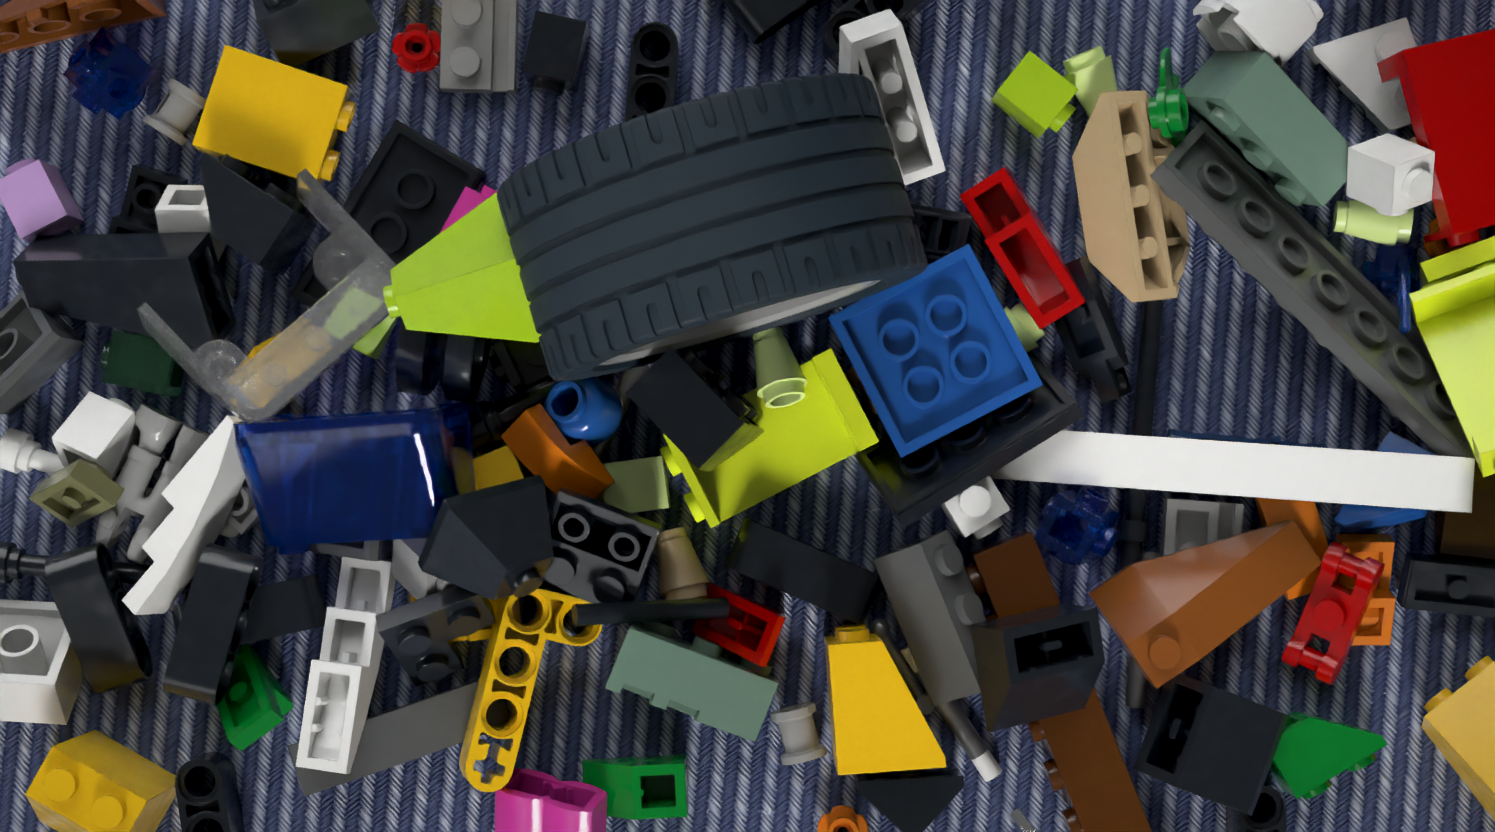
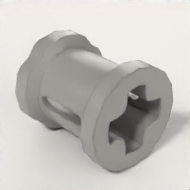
(176, 111)
(798, 733)

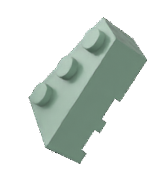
(1270, 124)
(693, 679)

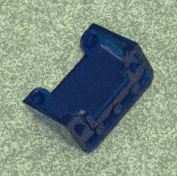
(354, 473)

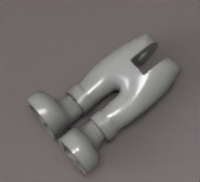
(155, 432)

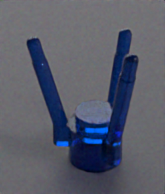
(1396, 272)

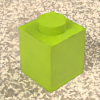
(1036, 96)

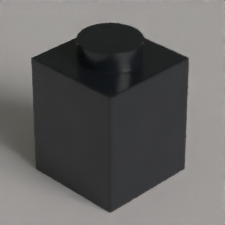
(555, 53)

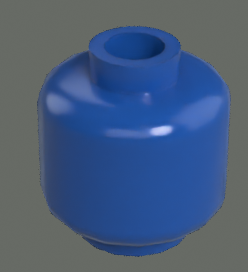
(584, 409)

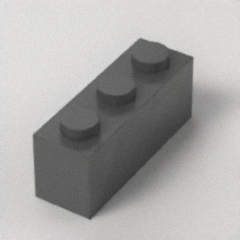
(935, 613)

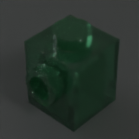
(140, 364)

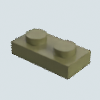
(77, 492)

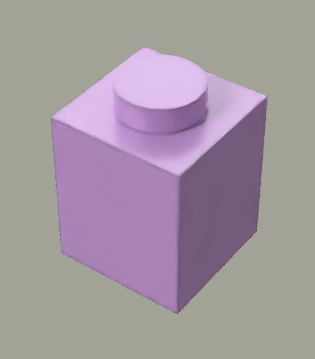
(38, 200)

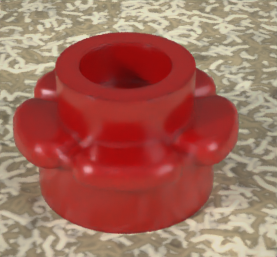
(417, 62)

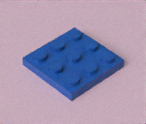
(935, 351)

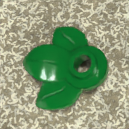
(1170, 105)

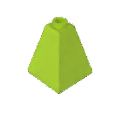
(464, 282)

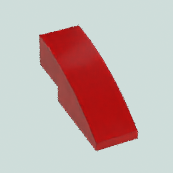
(1023, 247)

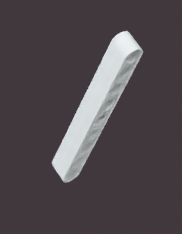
(1249, 470)

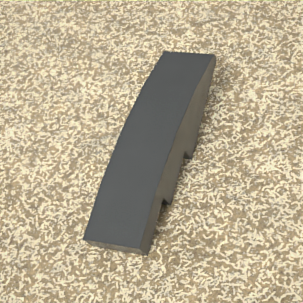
(405, 735)

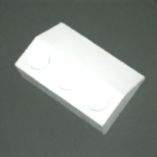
(36, 664)

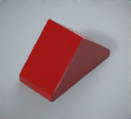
(747, 630)

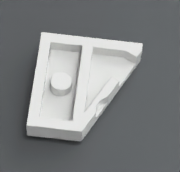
(1354, 65)

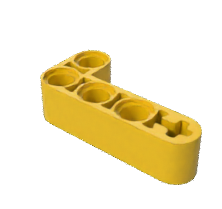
(516, 687)

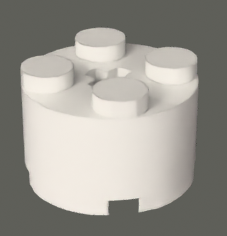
(1258, 25)

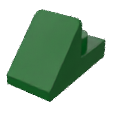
(252, 700)

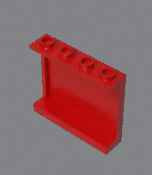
(1453, 113)

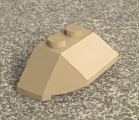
(1127, 220)

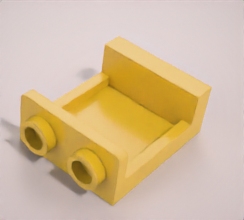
(274, 116)

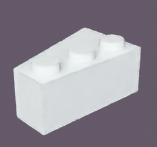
(881, 52)

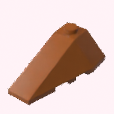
(45, 21)
(1194, 599)

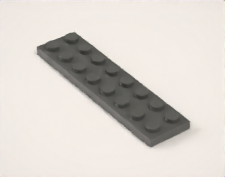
(1311, 283)

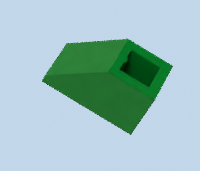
(1318, 750)
(641, 785)

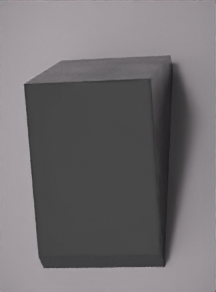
(912, 796)

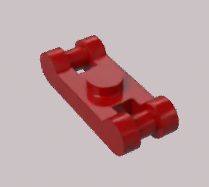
(1333, 612)

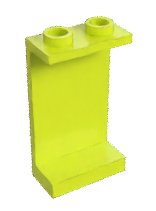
(1459, 335)
(793, 446)

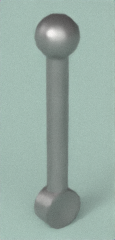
(882, 629)

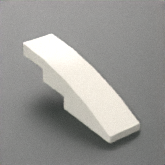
(201, 504)
(347, 668)

